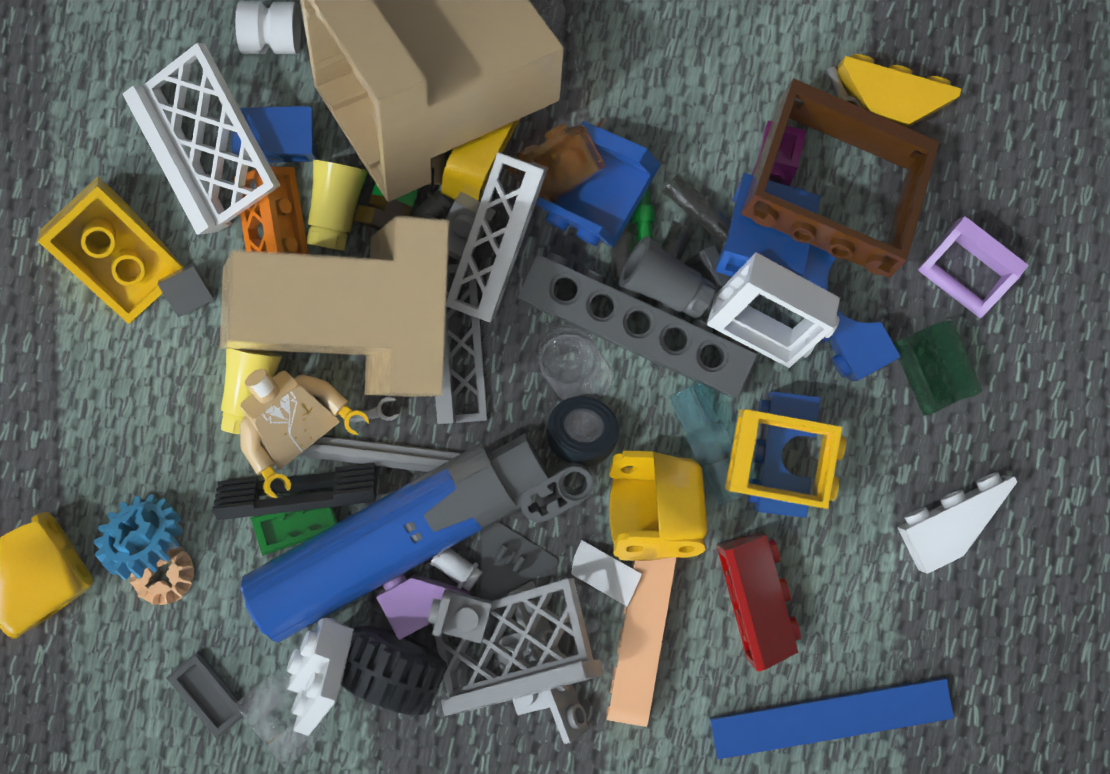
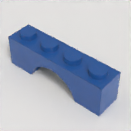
(857, 345)

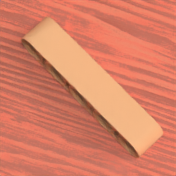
(641, 643)

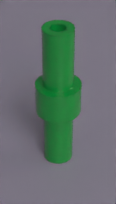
(644, 217)

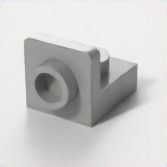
(460, 223)
(460, 615)

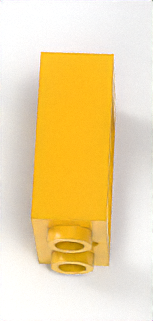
(831, 450)

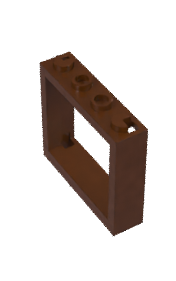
(867, 133)

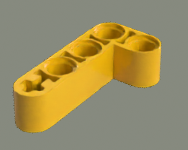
(472, 163)

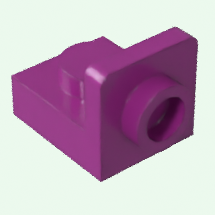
(787, 156)

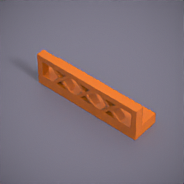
(279, 214)

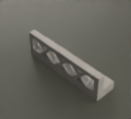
(445, 404)

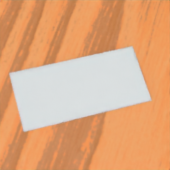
(605, 573)

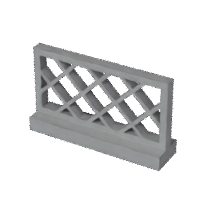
(529, 679)

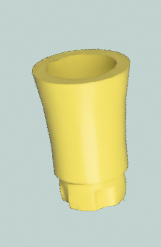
(333, 203)
(238, 367)

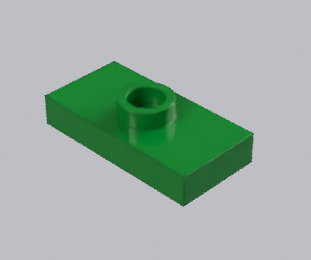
(290, 528)

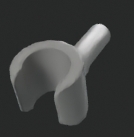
(838, 87)
(375, 412)

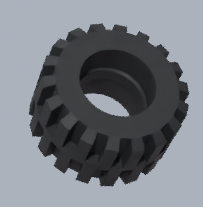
(392, 671)

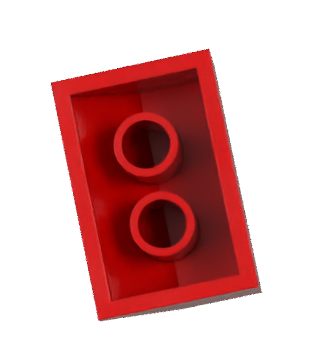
(759, 599)

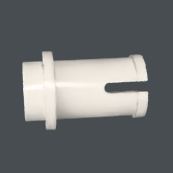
(457, 568)

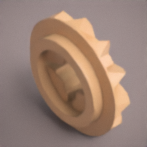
(180, 579)

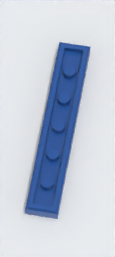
(831, 717)

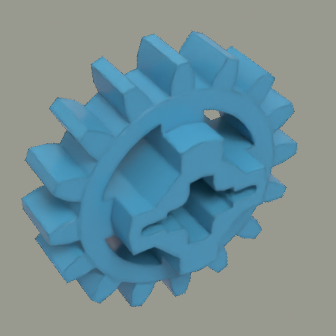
(136, 538)

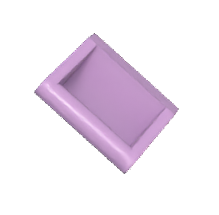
(985, 249)

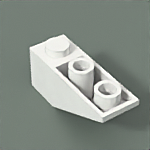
(951, 529)

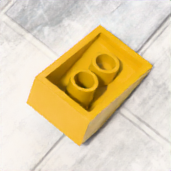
(109, 249)

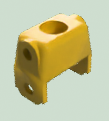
(656, 506)
(38, 574)

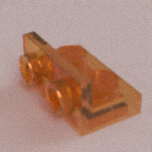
(570, 160)

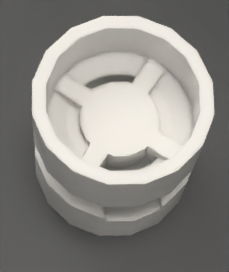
(268, 27)

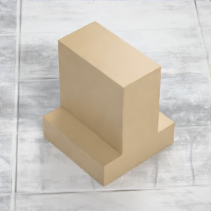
(427, 76)
(349, 306)

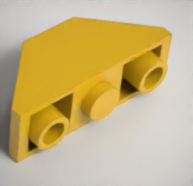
(894, 90)

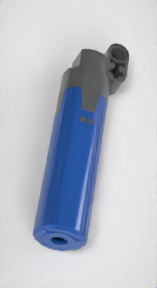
(405, 532)

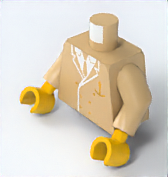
(286, 418)

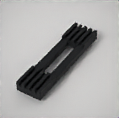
(350, 483)

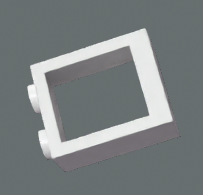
(762, 333)

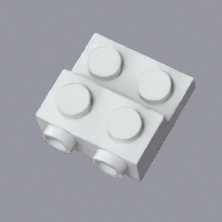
(318, 672)

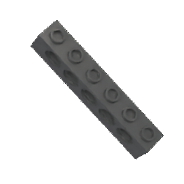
(725, 378)

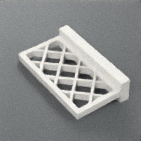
(181, 156)

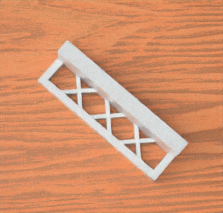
(510, 243)

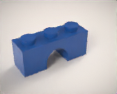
(769, 452)

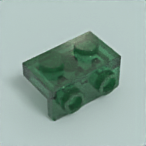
(937, 366)

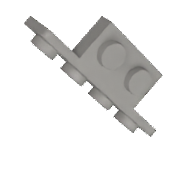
(563, 701)

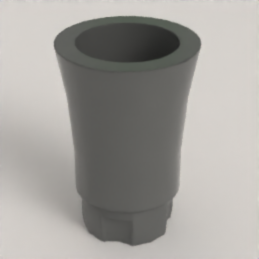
(666, 279)

